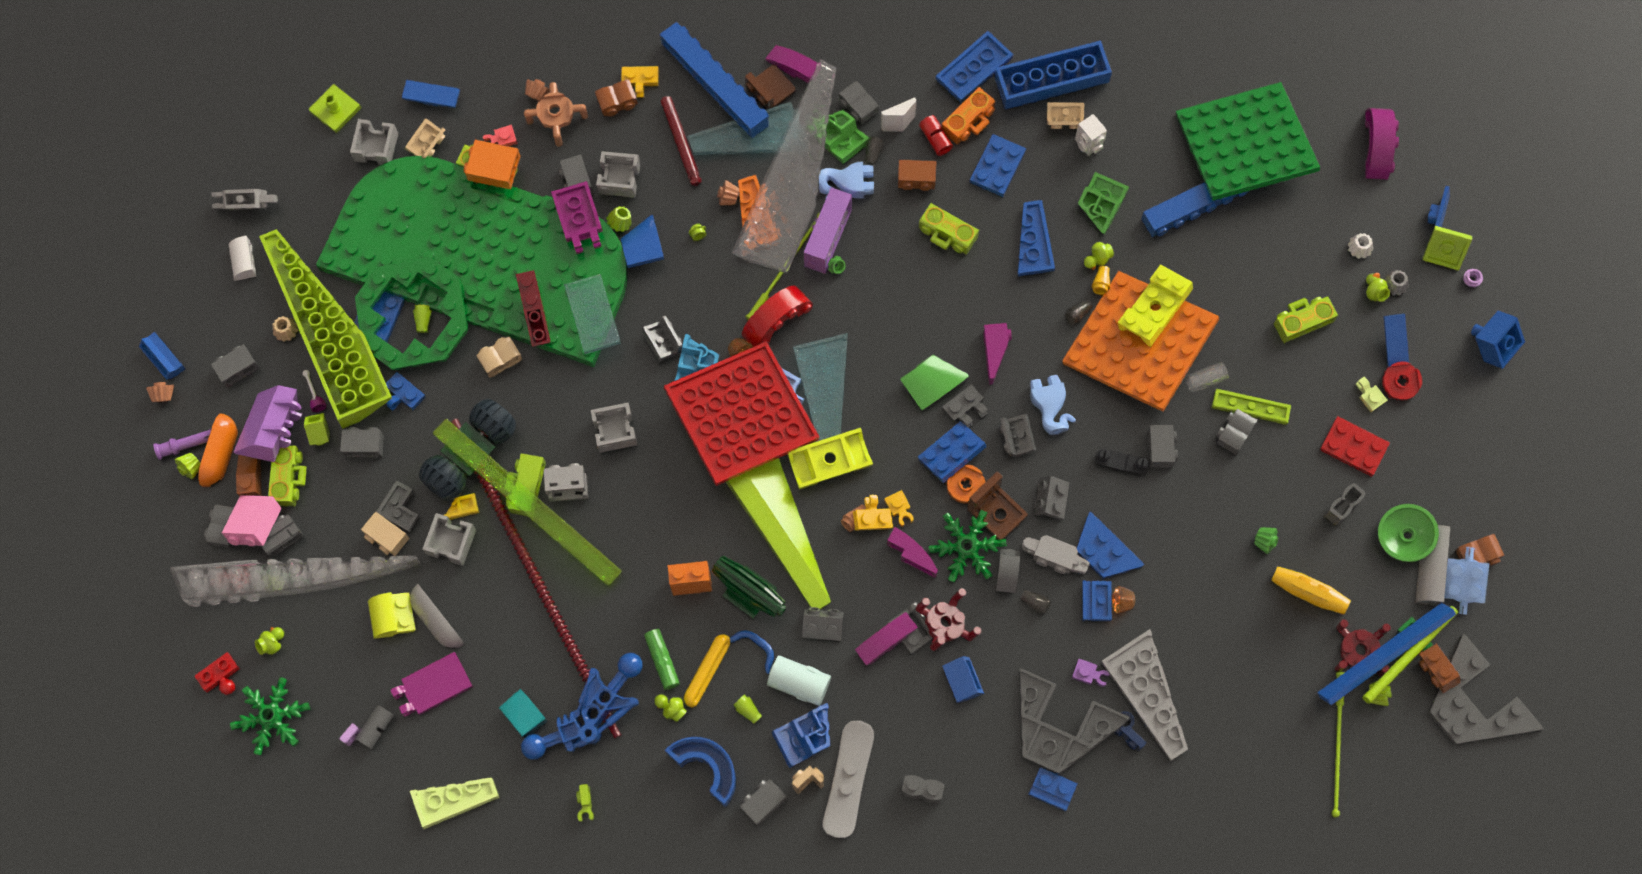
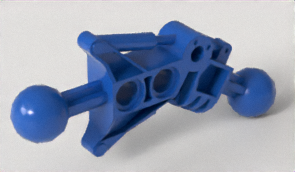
(591, 698)

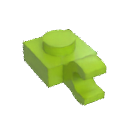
(584, 798)

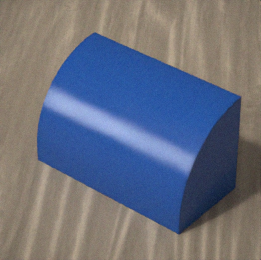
(963, 679)

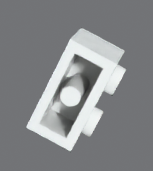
(1090, 135)

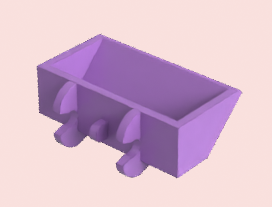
(269, 423)

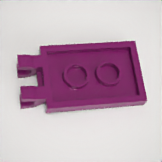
(578, 215)
(432, 685)

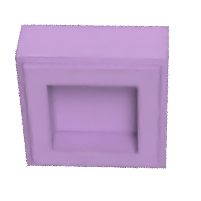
(350, 734)

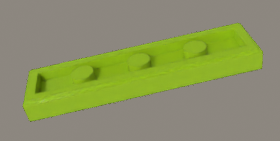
(1252, 406)

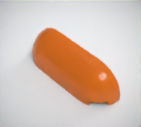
(218, 450)

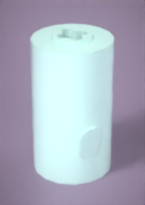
(799, 680)

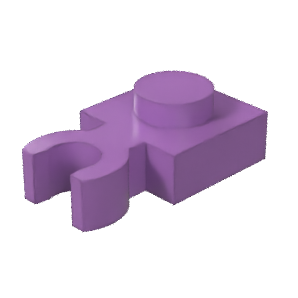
(1086, 672)

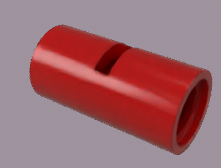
(936, 135)

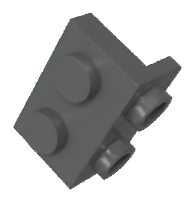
(662, 339)
(1017, 435)
(1051, 497)
(822, 624)

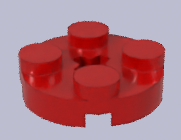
(1393, 374)

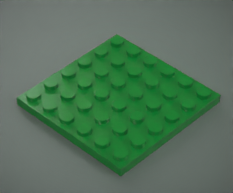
(1247, 141)

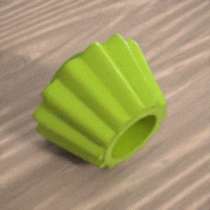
(619, 219)
(188, 465)
(1382, 698)

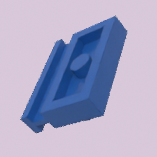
(1096, 601)
(1052, 789)

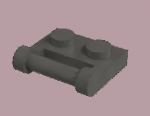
(915, 639)

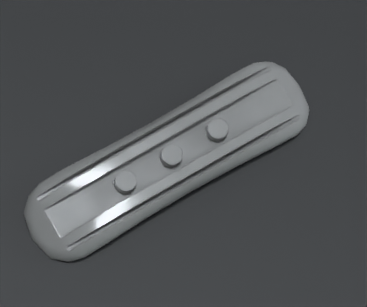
(848, 779)

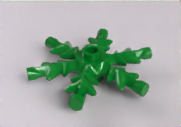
(962, 539)
(264, 713)

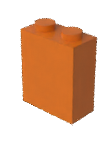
(492, 164)
(689, 578)

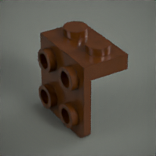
(769, 87)

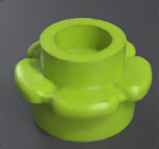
(697, 232)

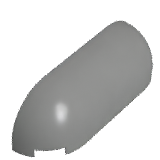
(434, 619)

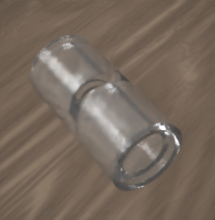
(1207, 376)

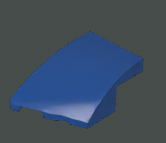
(642, 244)
(804, 736)

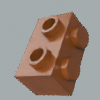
(917, 174)
(1440, 668)

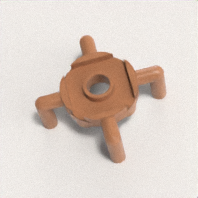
(557, 120)

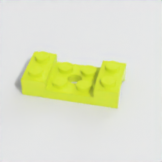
(1165, 289)
(809, 460)

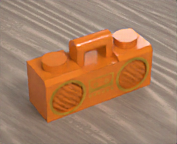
(964, 118)

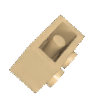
(384, 534)

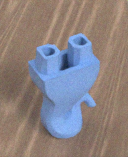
(848, 180)
(1050, 401)

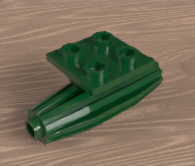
(748, 589)

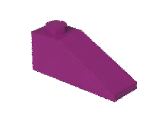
(996, 343)

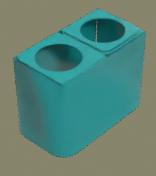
(523, 714)

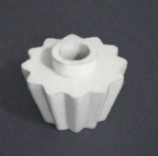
(1360, 245)

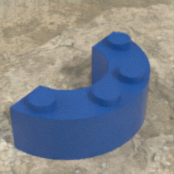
(712, 754)

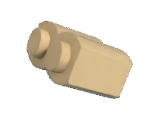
(499, 356)

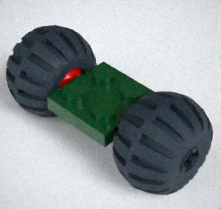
(490, 424)

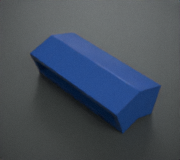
(161, 356)

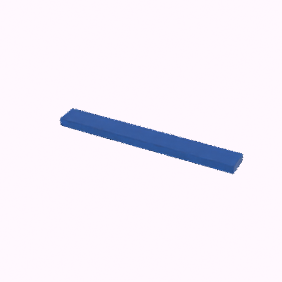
(1386, 653)

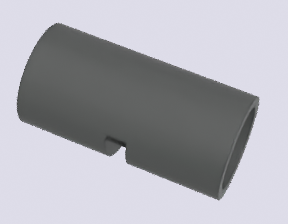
(374, 726)

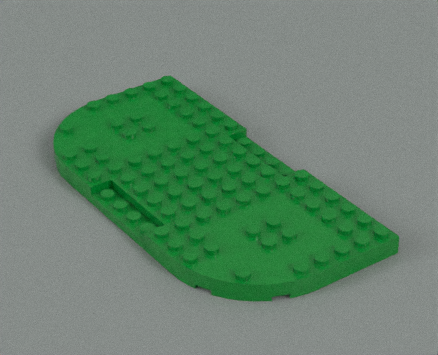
(479, 234)

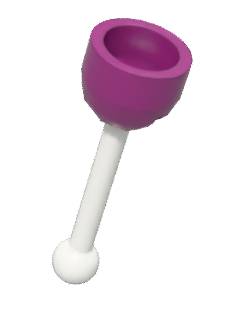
(316, 403)

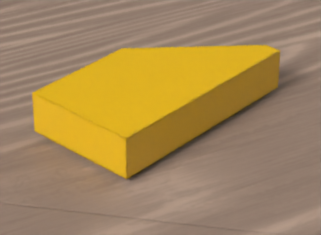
(463, 506)

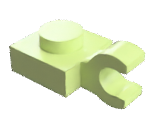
(1372, 396)

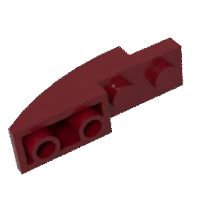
(533, 308)

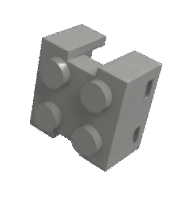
(373, 144)
(618, 174)
(614, 427)
(565, 481)
(449, 539)

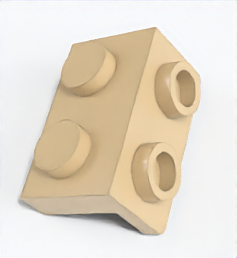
(1065, 114)
(425, 139)
(804, 778)

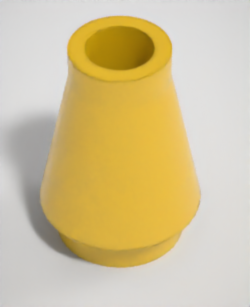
(1102, 281)

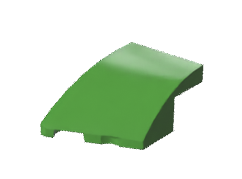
(843, 137)
(1102, 200)
(932, 380)

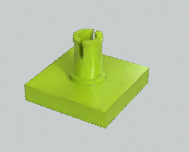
(334, 108)
(1447, 248)

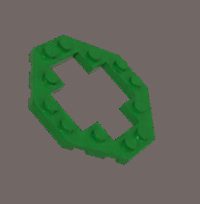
(406, 274)

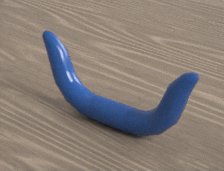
(760, 642)

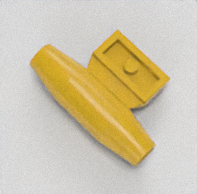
(1311, 590)

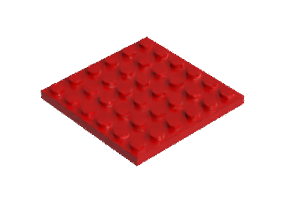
(741, 413)

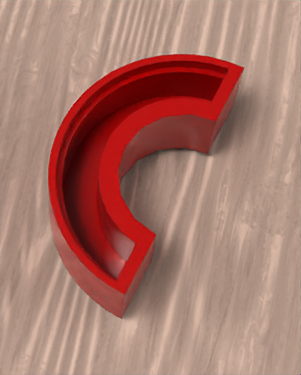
(773, 313)

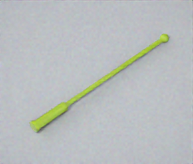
(763, 298)
(1335, 813)

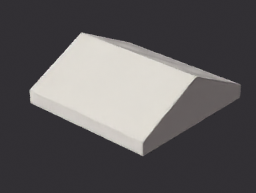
(899, 116)

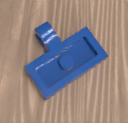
(403, 392)

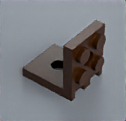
(992, 499)

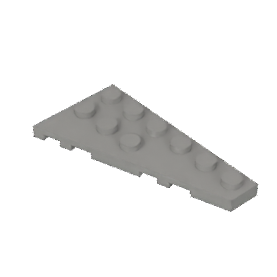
(1144, 685)

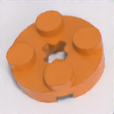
(955, 487)

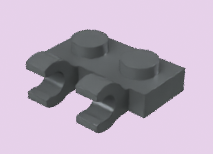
(964, 402)

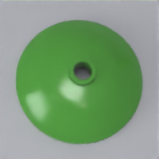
(1411, 520)

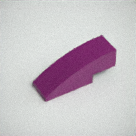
(792, 63)
(911, 552)
(886, 639)

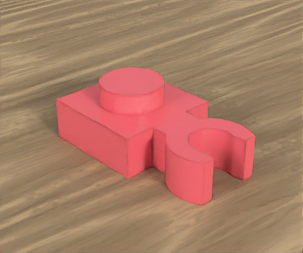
(503, 136)

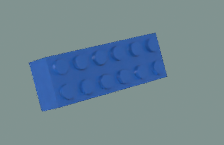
(1052, 74)

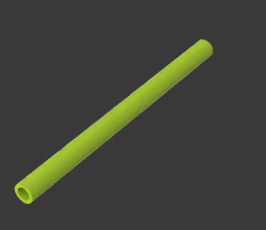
(1407, 657)

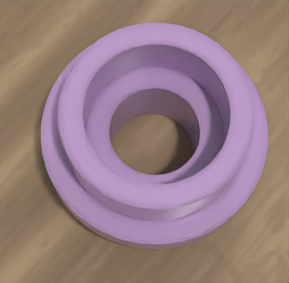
(1473, 273)

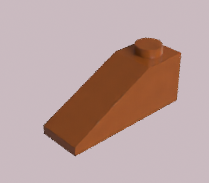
(248, 476)

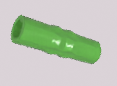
(661, 659)

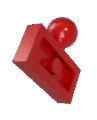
(217, 674)

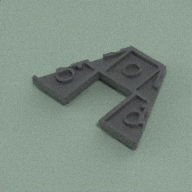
(1459, 715)
(1050, 745)

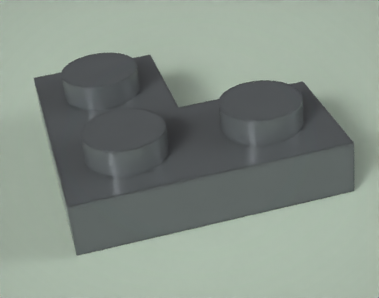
(393, 507)

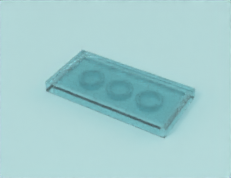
(592, 314)

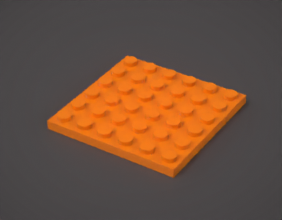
(1125, 359)

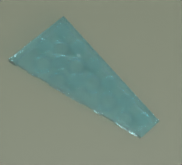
(732, 139)
(823, 378)

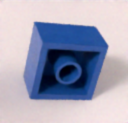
(1499, 339)

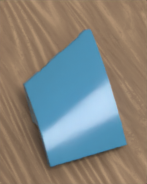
(694, 357)

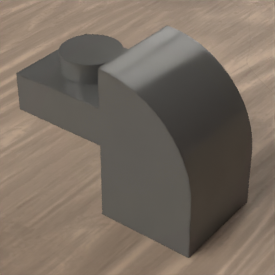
(1008, 570)

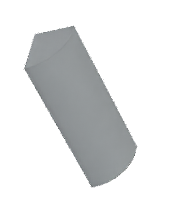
(1433, 572)

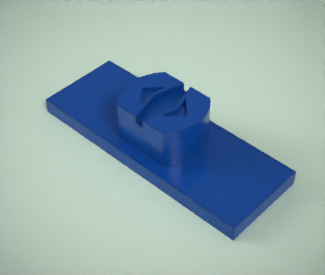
(430, 94)
(1437, 212)
(1396, 339)

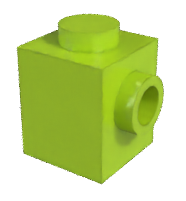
(317, 429)

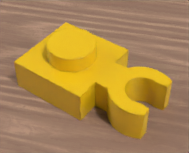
(899, 505)

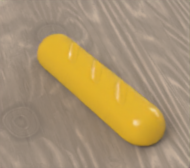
(706, 670)

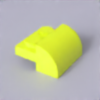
(391, 614)

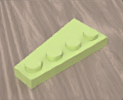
(445, 802)

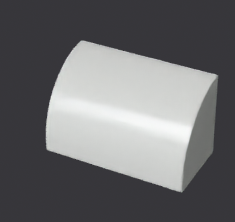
(242, 258)

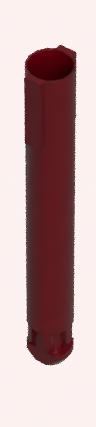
(681, 141)

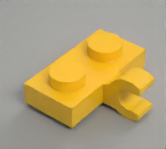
(641, 77)
(872, 517)

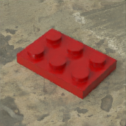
(1354, 446)

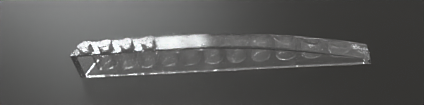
(791, 183)
(255, 580)

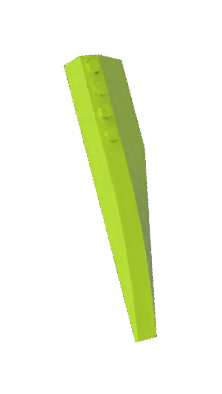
(331, 337)
(772, 509)

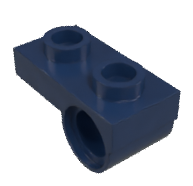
(1134, 741)

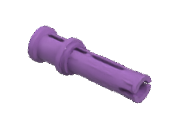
(175, 446)

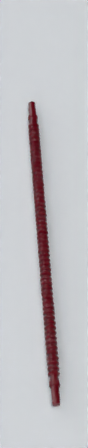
(539, 585)

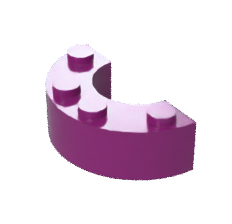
(1382, 142)

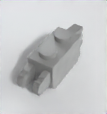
(243, 199)
(1055, 554)

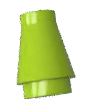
(422, 317)
(747, 708)

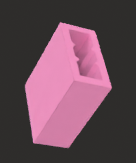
(251, 520)

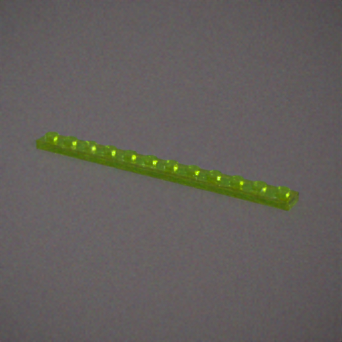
(527, 502)

